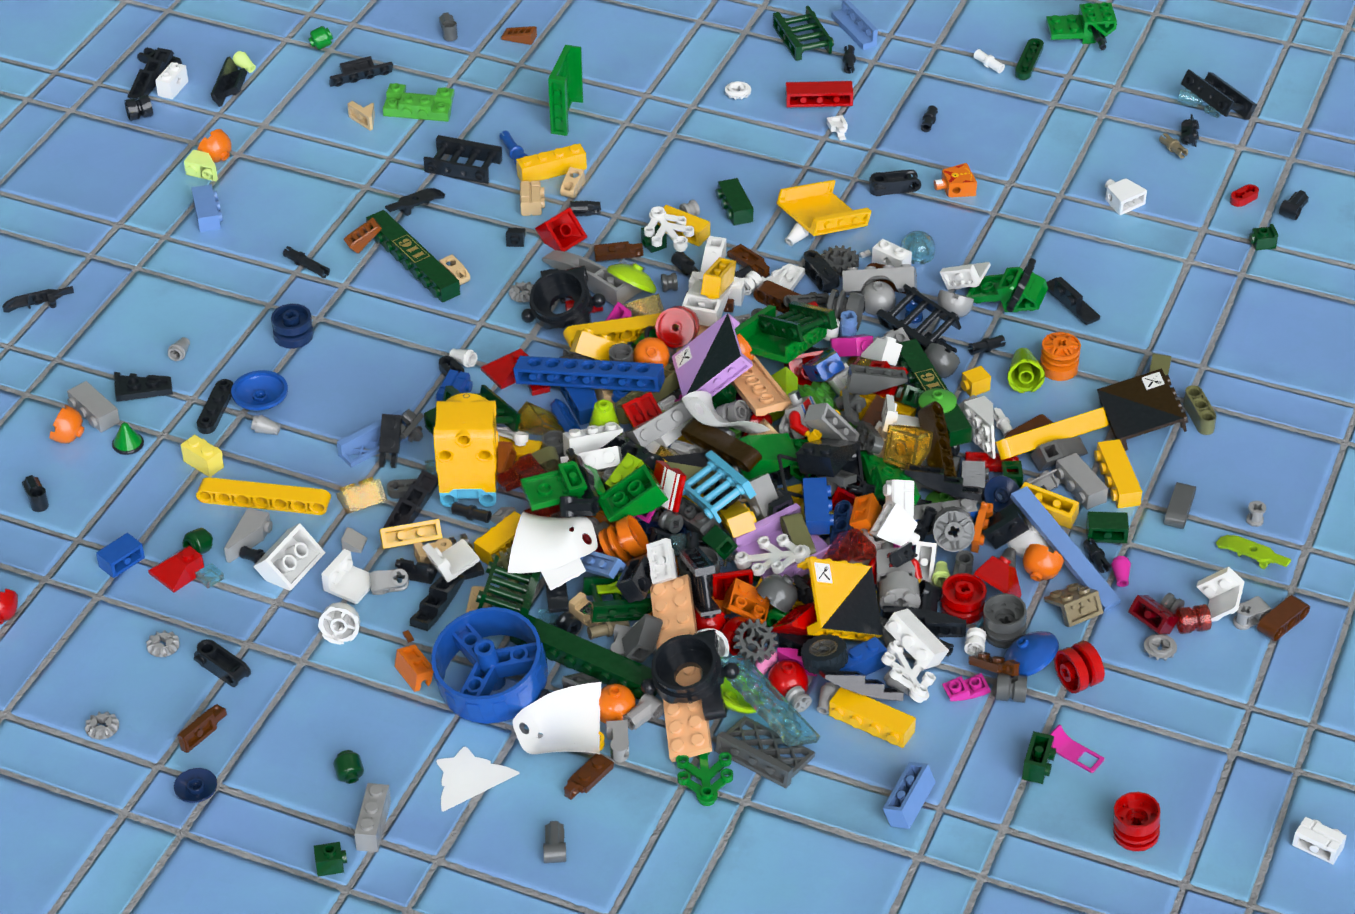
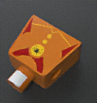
(957, 181)

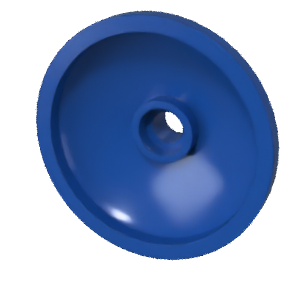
(259, 390)
(1033, 651)

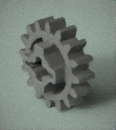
(841, 258)
(759, 634)

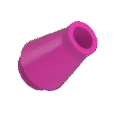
(1121, 570)

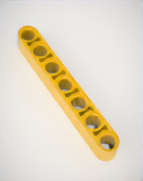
(618, 329)
(1062, 429)
(263, 496)

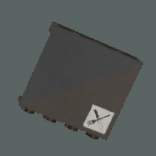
(1141, 405)

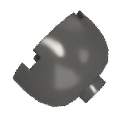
(943, 362)
(779, 591)

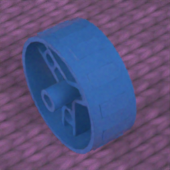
(494, 664)

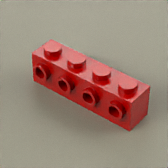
(819, 94)

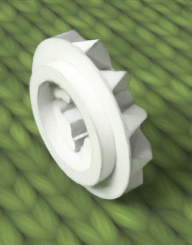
(732, 90)

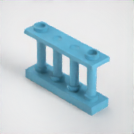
(724, 471)

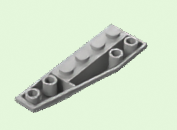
(598, 277)

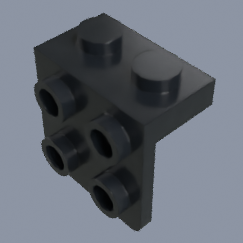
(1005, 526)

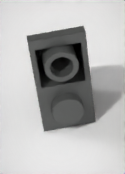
(642, 638)

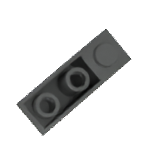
(1048, 453)
(695, 518)

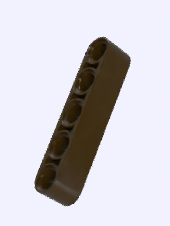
(722, 444)
(940, 456)

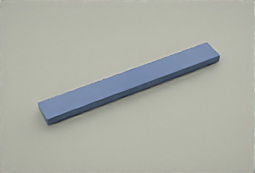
(1061, 542)

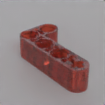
(850, 548)

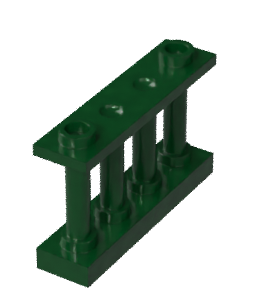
(792, 41)
(798, 320)
(504, 412)
(527, 590)
(614, 609)

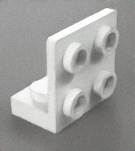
(964, 275)
(891, 416)
(452, 560)
(661, 561)
(345, 579)
(1223, 592)

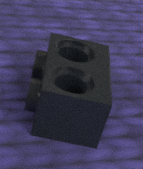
(635, 579)

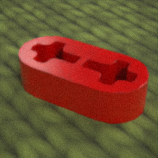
(1244, 195)

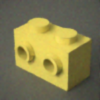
(202, 455)

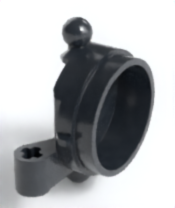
(558, 285)
(686, 651)

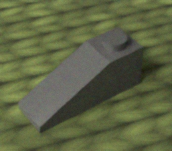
(868, 379)

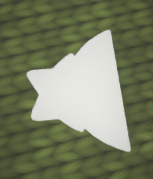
(469, 776)

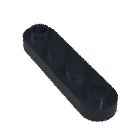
(215, 407)

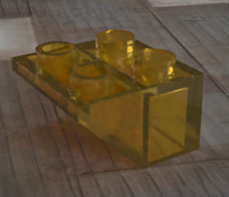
(359, 497)

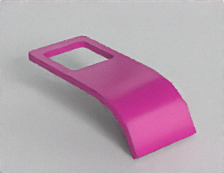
(1072, 750)

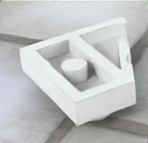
(787, 276)

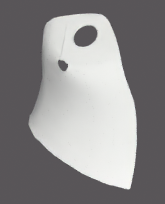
(702, 409)
(547, 543)
(566, 720)

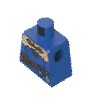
(825, 364)

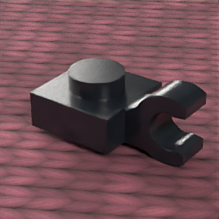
(648, 459)

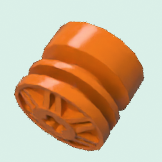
(1060, 356)
(624, 539)

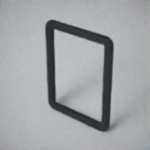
(779, 456)

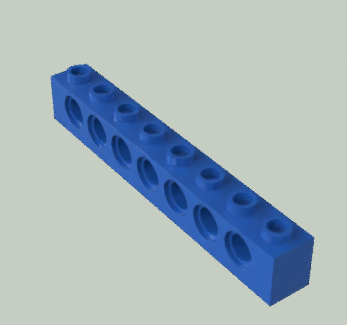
(589, 373)

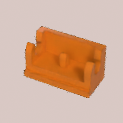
(865, 512)
(413, 666)

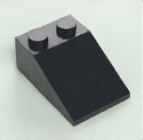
(825, 456)

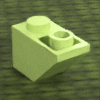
(200, 165)

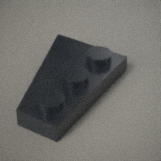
(136, 387)

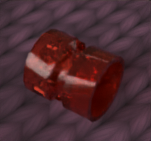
(1195, 618)

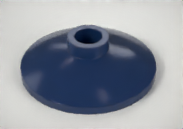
(999, 485)
(195, 785)

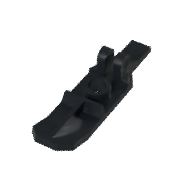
(408, 202)
(37, 298)

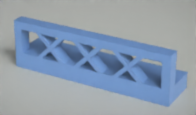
(856, 25)
(358, 441)
(603, 564)

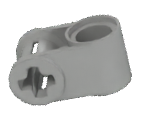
(386, 581)
(1250, 613)

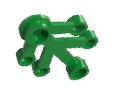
(705, 794)

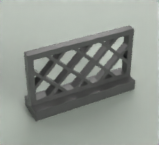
(759, 759)

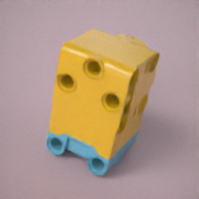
(466, 449)

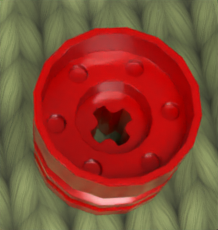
(1136, 821)

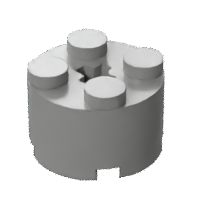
(899, 590)

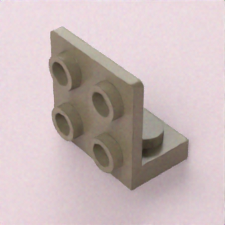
(1077, 603)

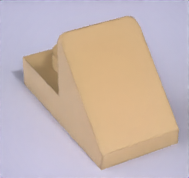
(362, 115)

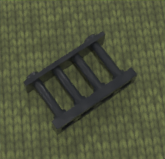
(1218, 94)
(465, 149)
(889, 319)
(700, 570)

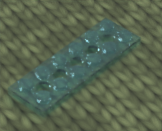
(770, 703)

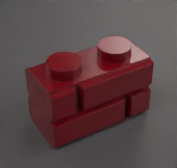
(1153, 614)

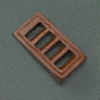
(520, 34)
(358, 239)
(506, 456)

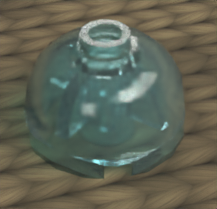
(920, 245)

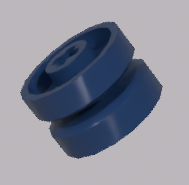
(292, 326)

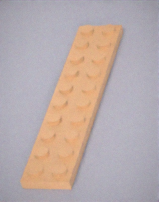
(759, 388)
(685, 723)

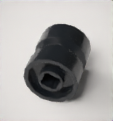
(138, 107)

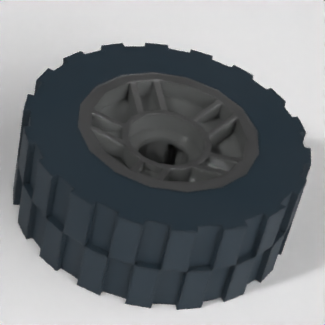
(824, 653)

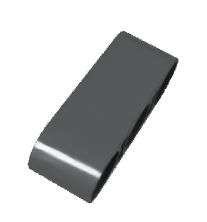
(1180, 505)

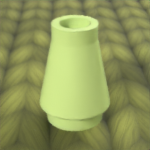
(243, 61)
(940, 573)

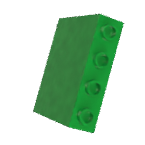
(565, 87)
(776, 347)

